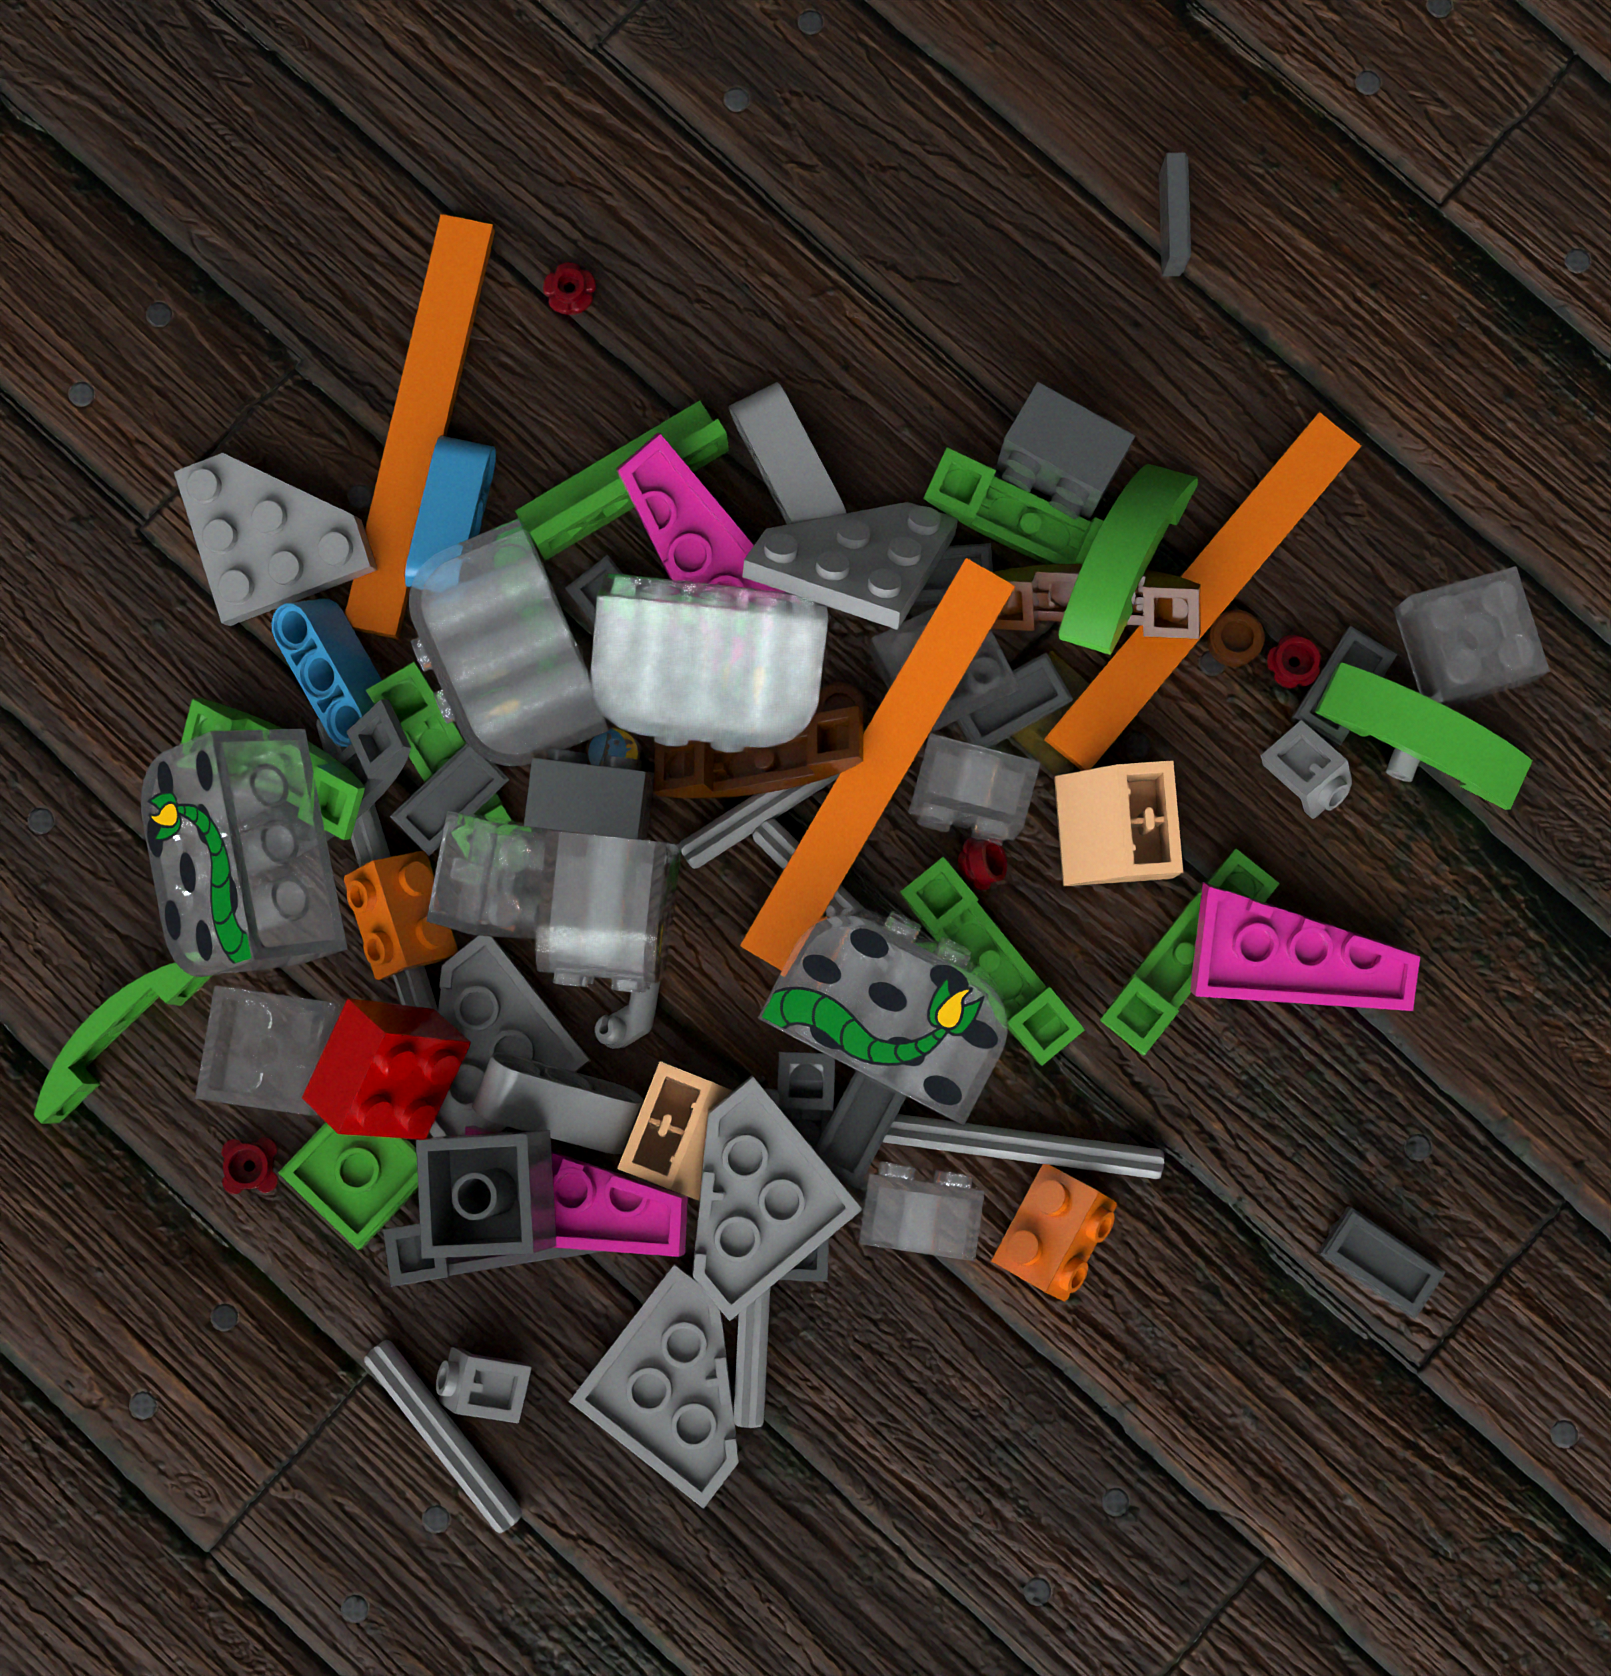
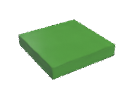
(354, 1180)

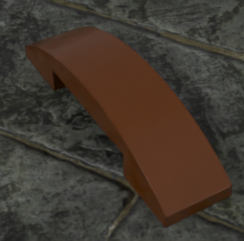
(1160, 603)
(820, 751)

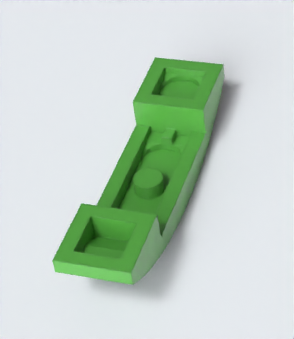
(1008, 513)
(1121, 555)
(424, 726)
(1426, 731)
(336, 785)
(952, 912)
(1164, 977)
(69, 1079)

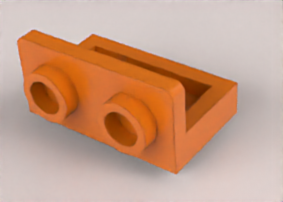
(392, 911)
(1055, 1232)

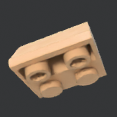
(1119, 824)
(671, 1131)

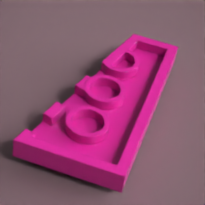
(684, 519)
(1282, 956)
(612, 1211)

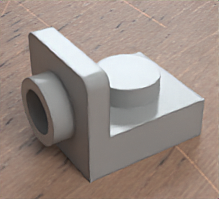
(1309, 769)
(482, 1386)

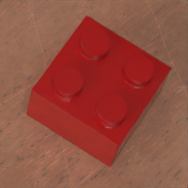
(385, 1070)

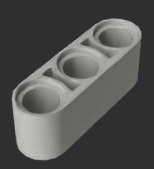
(785, 456)
(550, 1098)

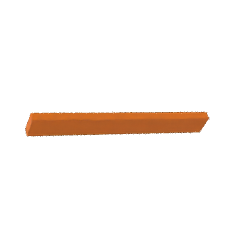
(420, 417)
(1222, 571)
(888, 752)

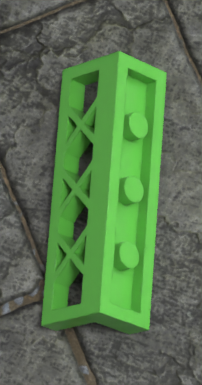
(597, 492)

